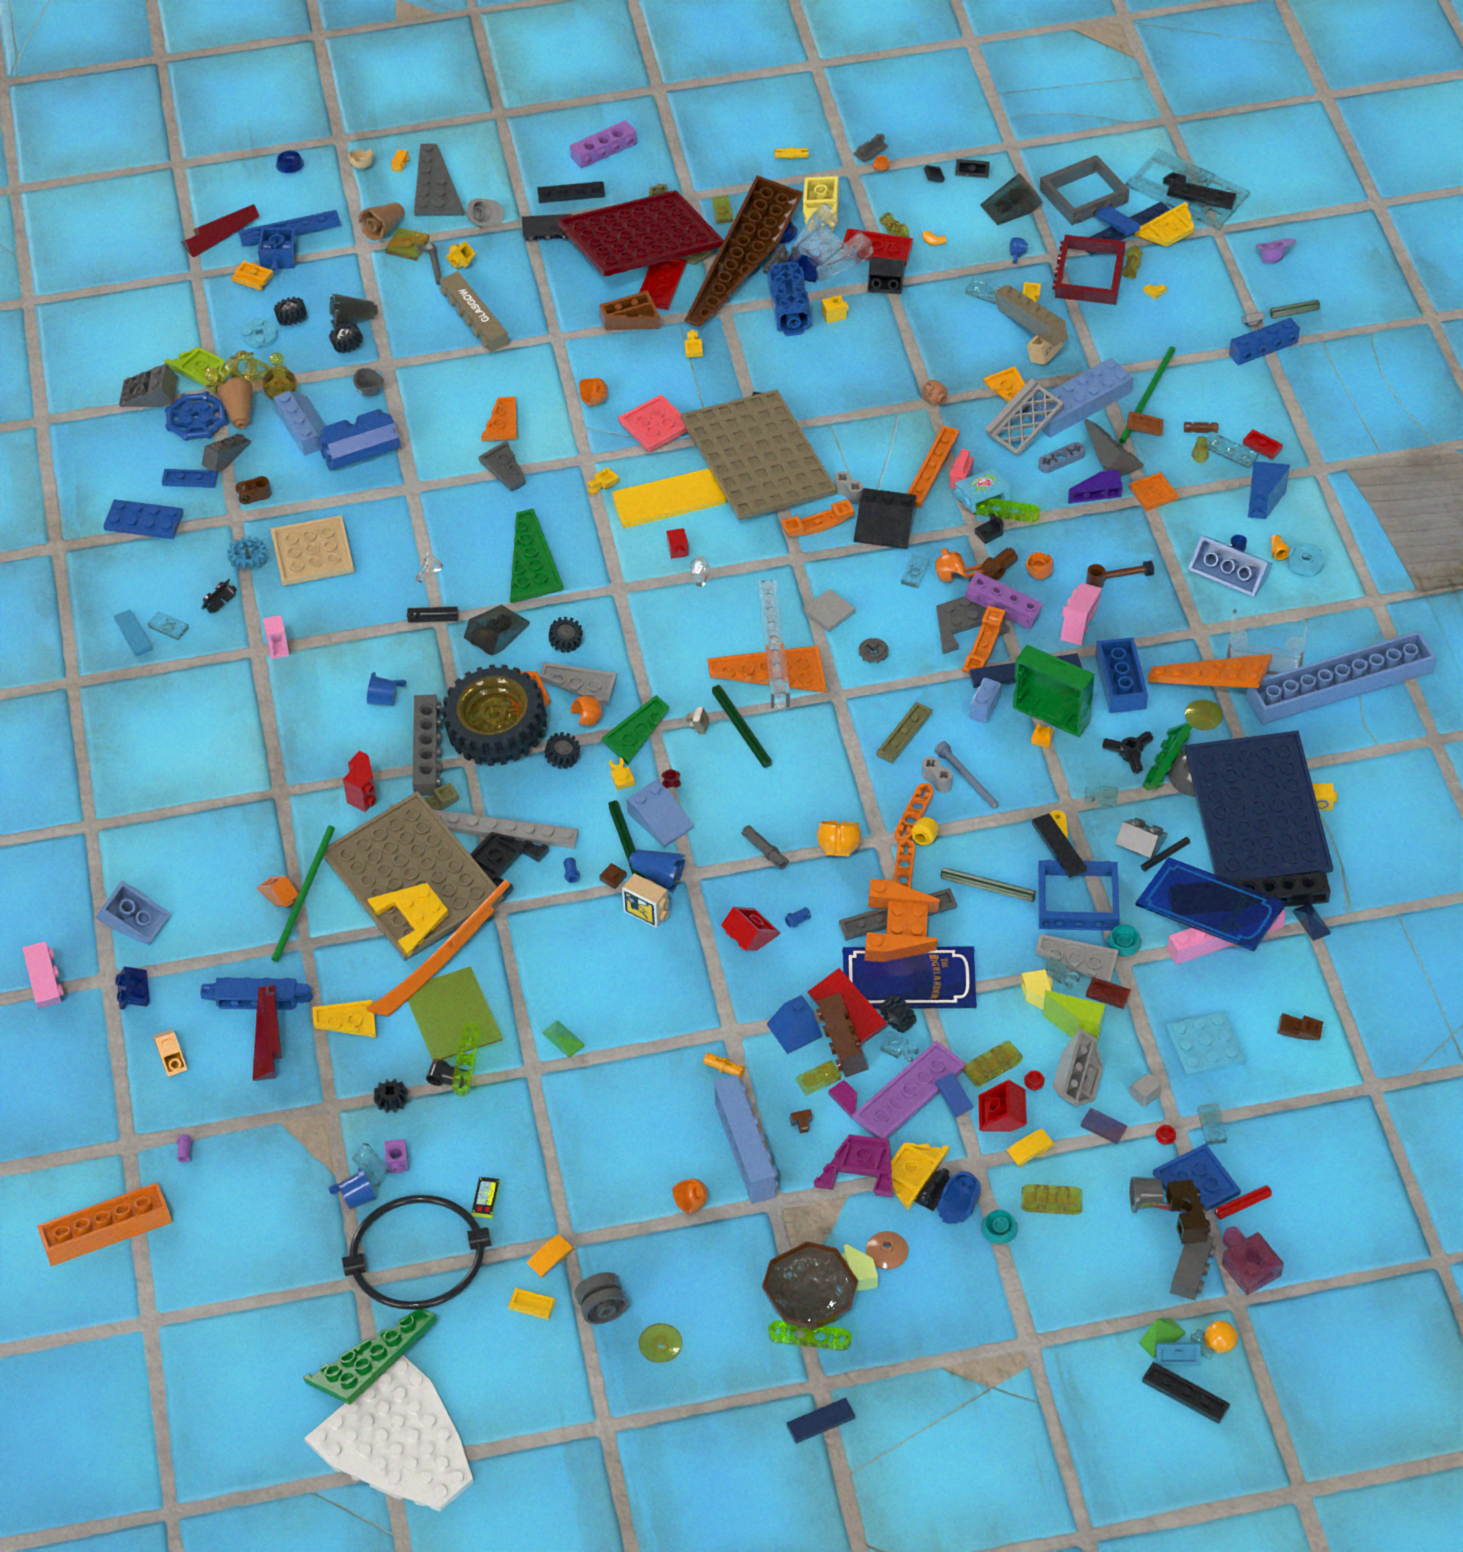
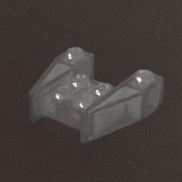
(825, 248)

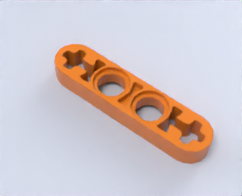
(913, 813)
(906, 872)

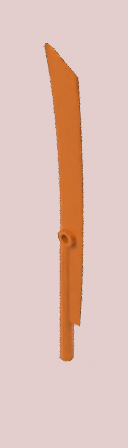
(400, 994)

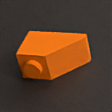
(278, 890)

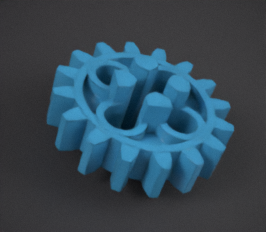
(256, 550)

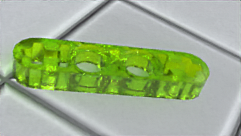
(1005, 507)
(463, 1058)
(809, 1338)

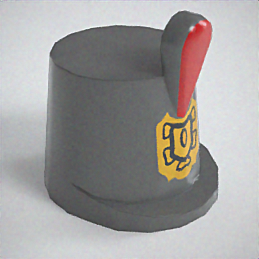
(1146, 1193)

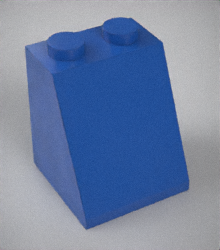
(1266, 487)

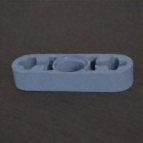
(1072, 452)

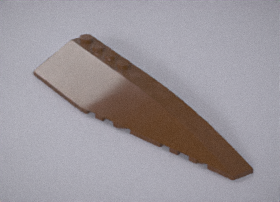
(750, 239)

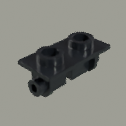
(213, 601)
(933, 1190)

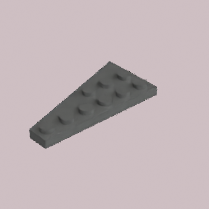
(434, 186)

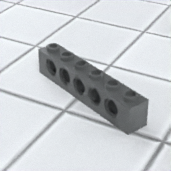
(426, 744)

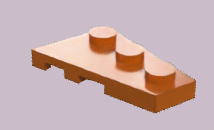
(502, 421)

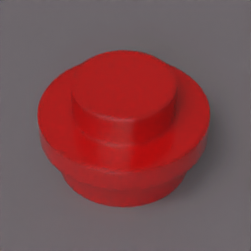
(1034, 1080)
(1165, 1135)

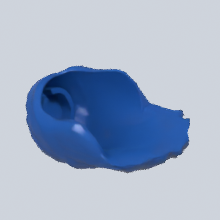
(959, 1197)

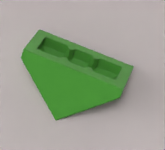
(563, 1039)
(1161, 1331)

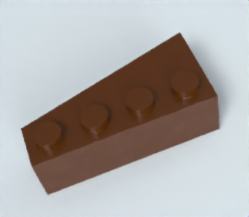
(843, 1037)

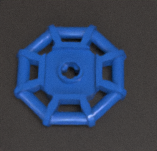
(195, 426)

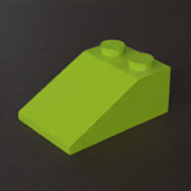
(1074, 1013)

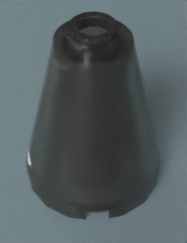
(350, 309)

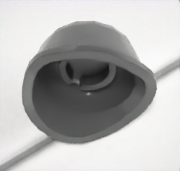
(367, 381)

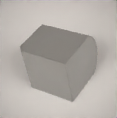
(1145, 1089)

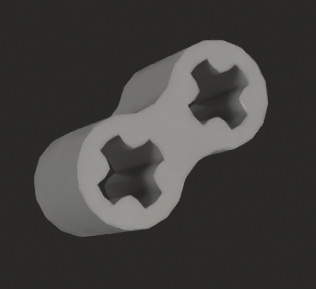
(848, 487)
(936, 774)

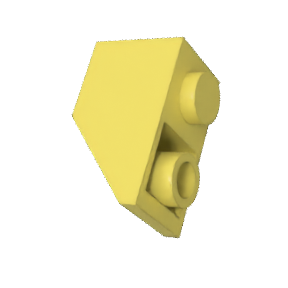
(1034, 987)

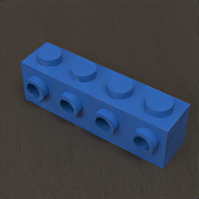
(1264, 341)

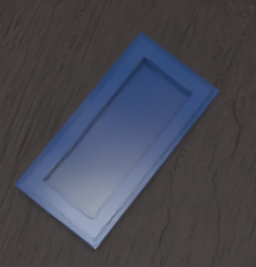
(954, 1094)

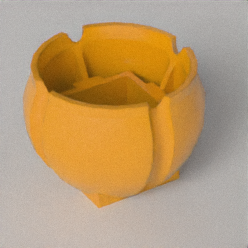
(838, 838)

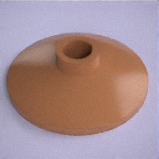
(887, 1257)

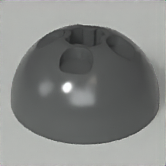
(1180, 775)

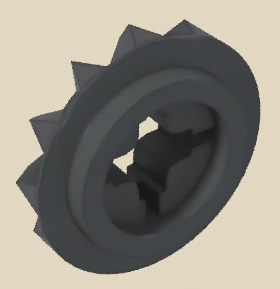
(873, 644)

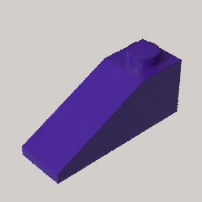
(1097, 487)

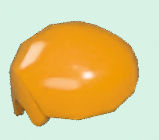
(1220, 1336)

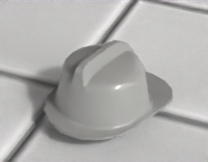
(484, 212)

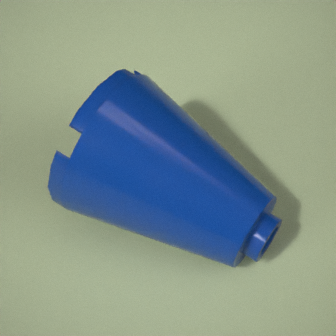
(659, 866)

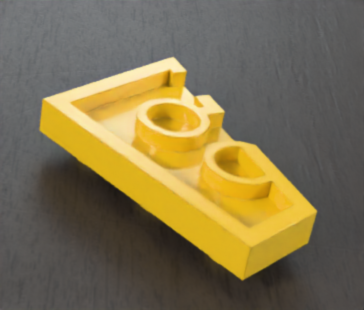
(346, 1018)

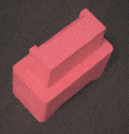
(962, 467)

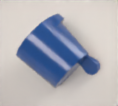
(383, 691)
(354, 1190)

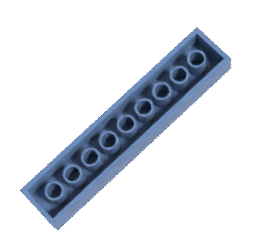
(1341, 677)

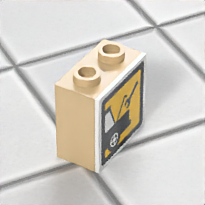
(645, 900)

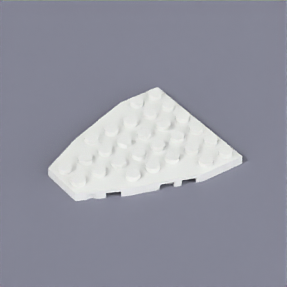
(397, 1439)

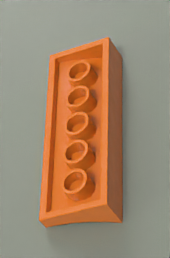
(104, 1224)

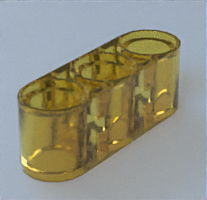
(992, 1063)
(1051, 1199)

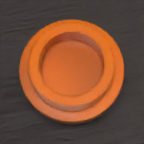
(881, 163)

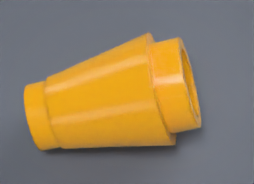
(1279, 548)

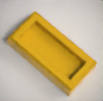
(532, 1303)

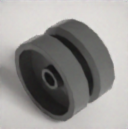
(601, 1298)

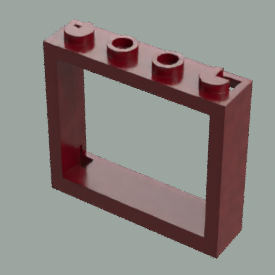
(1085, 293)

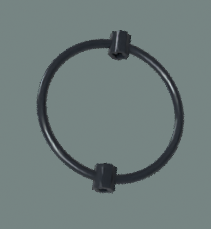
(355, 1265)

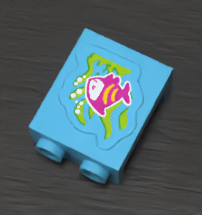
(981, 487)

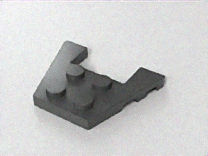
(958, 617)

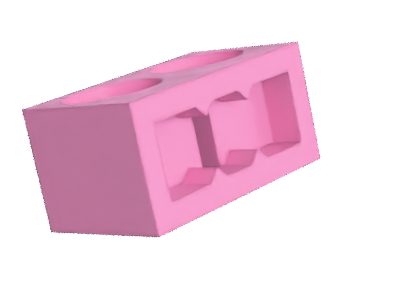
(276, 637)

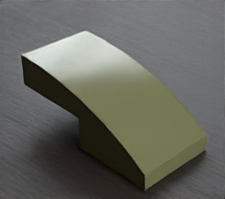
(442, 797)

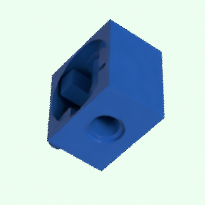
(278, 248)

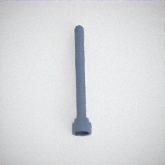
(944, 750)

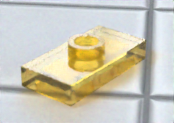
(722, 209)

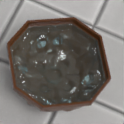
(810, 1285)

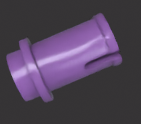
(184, 1142)

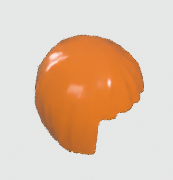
(593, 391)
(589, 708)
(690, 1195)

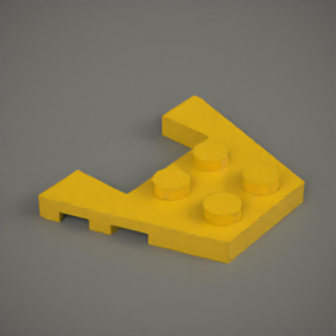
(419, 908)

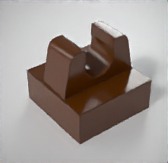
(801, 1119)

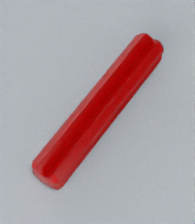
(1243, 1202)

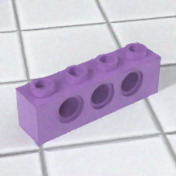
(603, 144)

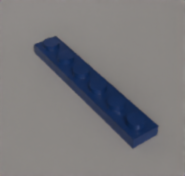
(1142, 218)

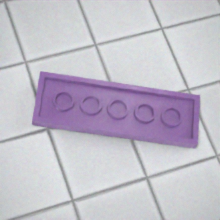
(907, 1092)

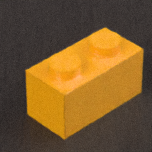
(399, 160)

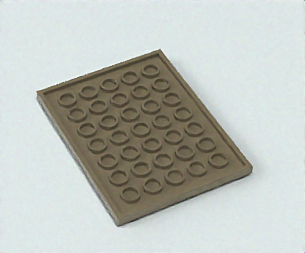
(405, 850)

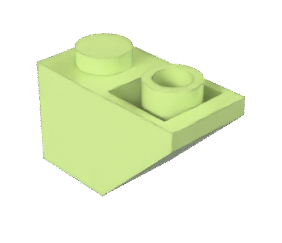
(862, 1267)

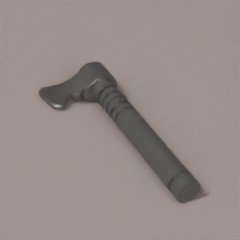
(432, 250)

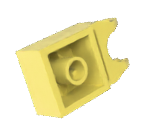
(820, 191)

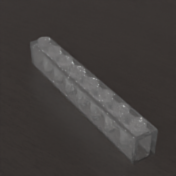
(773, 644)

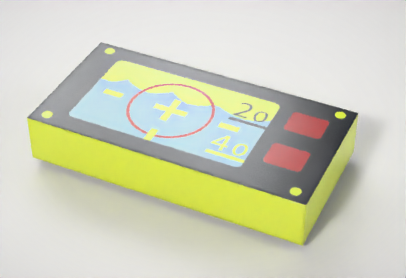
(485, 1197)

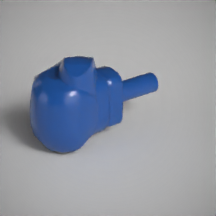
(1017, 248)

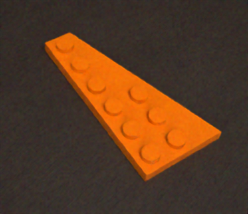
(802, 663)
(1227, 672)

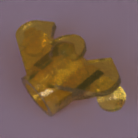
(250, 372)

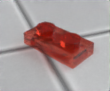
(1108, 993)

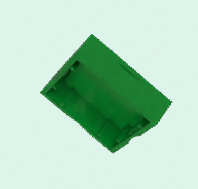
(1053, 690)

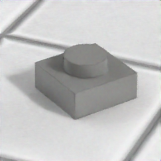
(1252, 318)

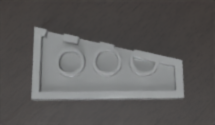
(580, 680)
(1079, 956)

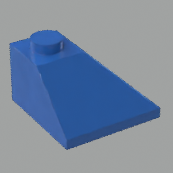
(794, 1025)

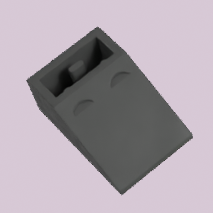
(149, 388)

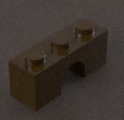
(1191, 1224)

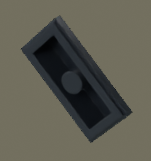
(972, 168)

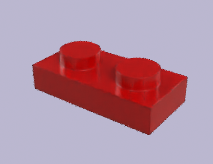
(1262, 444)

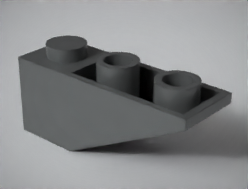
(224, 452)

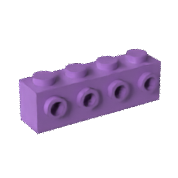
(1017, 605)

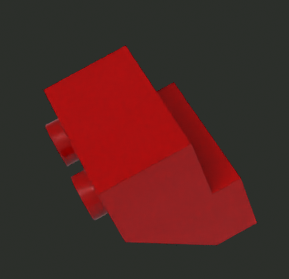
(359, 782)

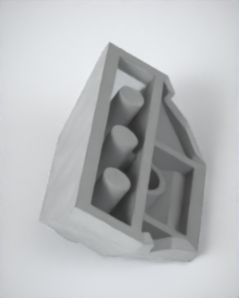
(1079, 1070)

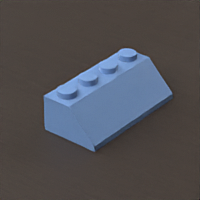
(300, 420)
(1229, 566)

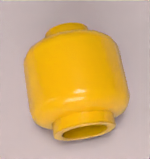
(925, 831)

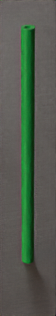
(1149, 390)
(303, 893)

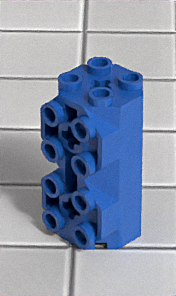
(789, 298)
(350, 442)

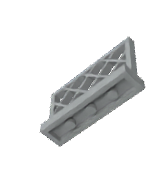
(1012, 410)

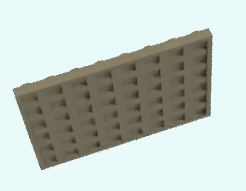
(758, 454)

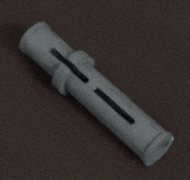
(770, 852)

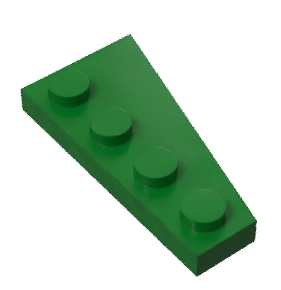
(634, 731)
(1171, 749)

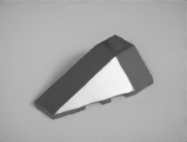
(1111, 452)

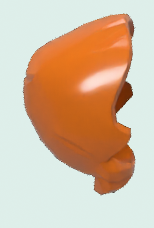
(1039, 565)

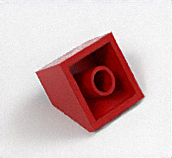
(749, 928)
(1002, 1108)

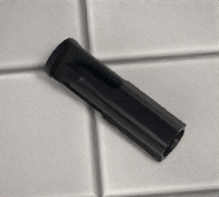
(432, 614)

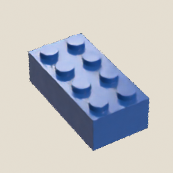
(1121, 675)

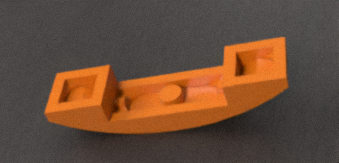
(818, 522)
(985, 639)

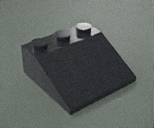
(885, 518)

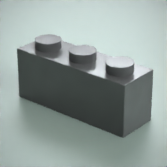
(1191, 1268)

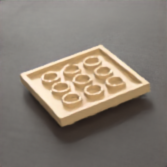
(312, 550)

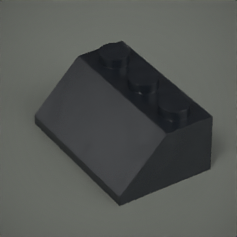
(542, 226)

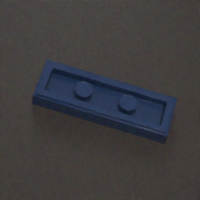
(820, 1420)

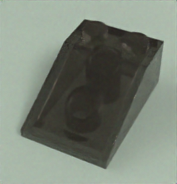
(1012, 201)
(495, 629)

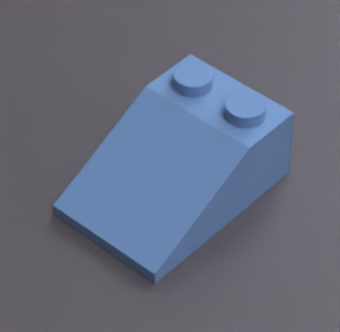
(659, 813)
(132, 914)

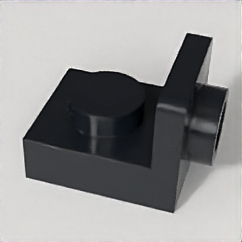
(990, 530)

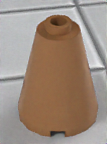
(380, 220)
(237, 401)

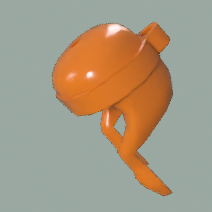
(953, 563)

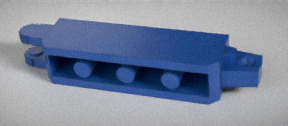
(243, 992)

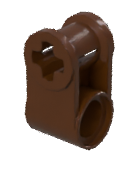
(255, 489)

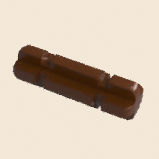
(1201, 427)

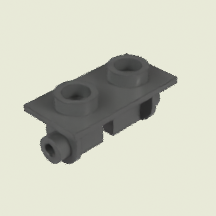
(871, 148)
(779, 255)

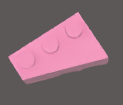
(1078, 612)
(43, 974)

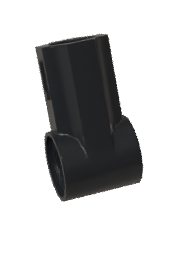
(442, 1073)

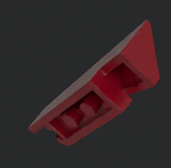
(219, 229)
(267, 1036)

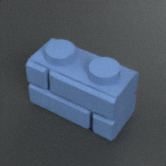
(985, 700)

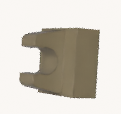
(699, 720)

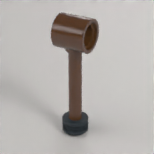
(1097, 574)

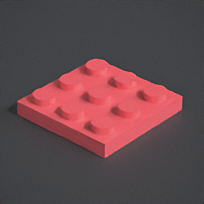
(653, 423)

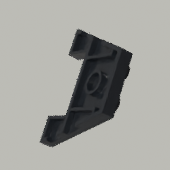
(498, 853)

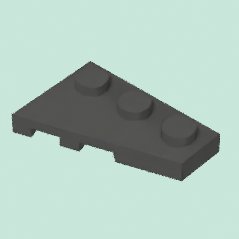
(503, 466)

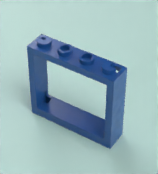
(1078, 920)

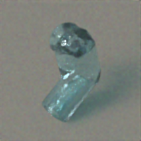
(1205, 1351)

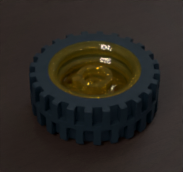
(498, 729)

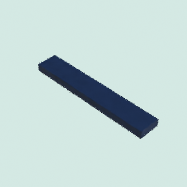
(1006, 672)

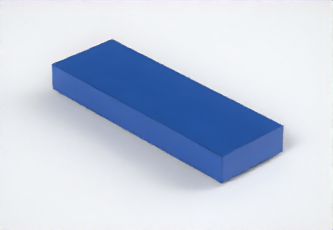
(1117, 220)
(189, 478)

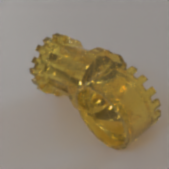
(894, 226)
(1133, 262)

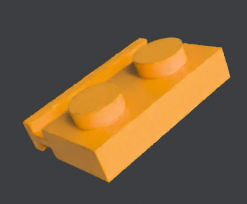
(252, 275)

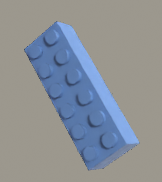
(1086, 395)
(745, 1139)

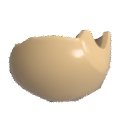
(360, 159)

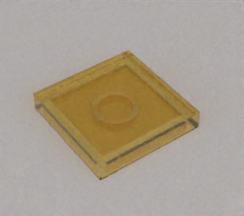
(404, 243)

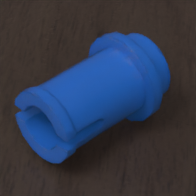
(571, 872)
(797, 917)

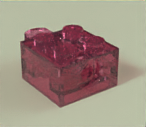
(1242, 1262)

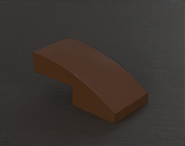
(1304, 1028)

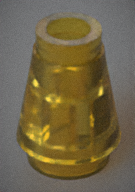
(1200, 451)

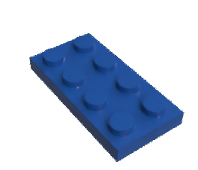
(143, 519)

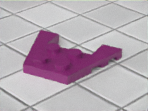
(862, 1157)

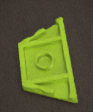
(195, 363)

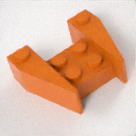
(905, 922)

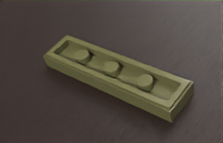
(904, 732)

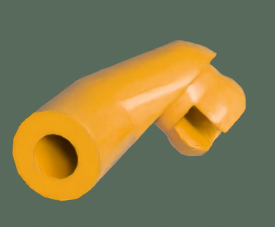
(932, 239)

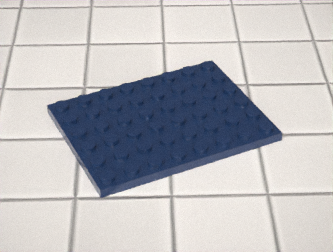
(1258, 807)

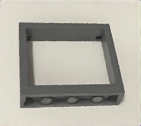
(1052, 181)

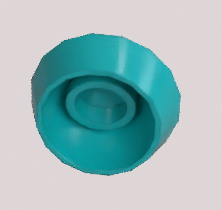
(1125, 940)
(999, 1227)

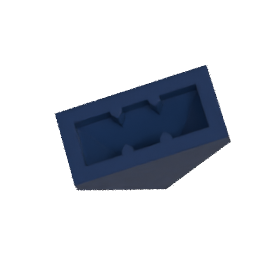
(1311, 921)

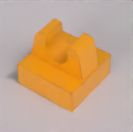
(1042, 736)

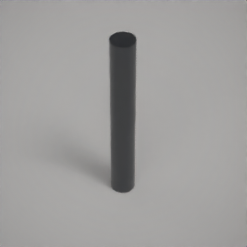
(1165, 854)

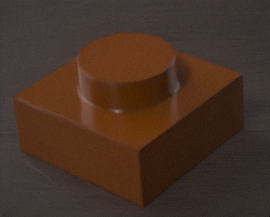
(613, 876)

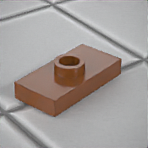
(1145, 423)

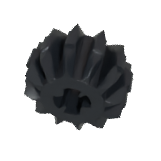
(390, 1095)

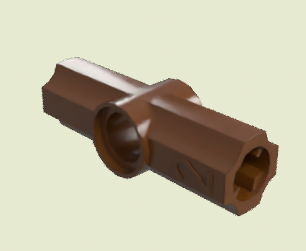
(996, 566)

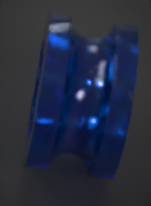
(1239, 542)

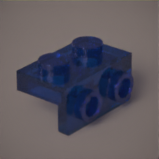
(132, 987)

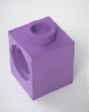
(394, 1149)

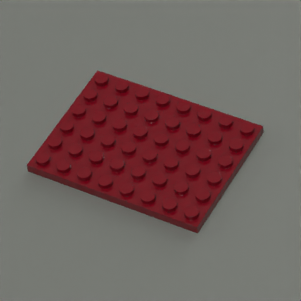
(640, 233)

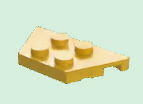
(1168, 227)
(913, 1169)

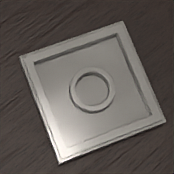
(829, 610)

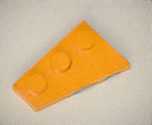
(1006, 383)

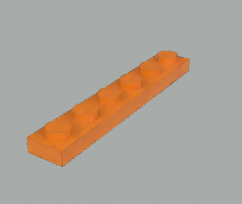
(933, 463)

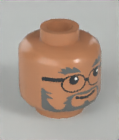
(934, 392)

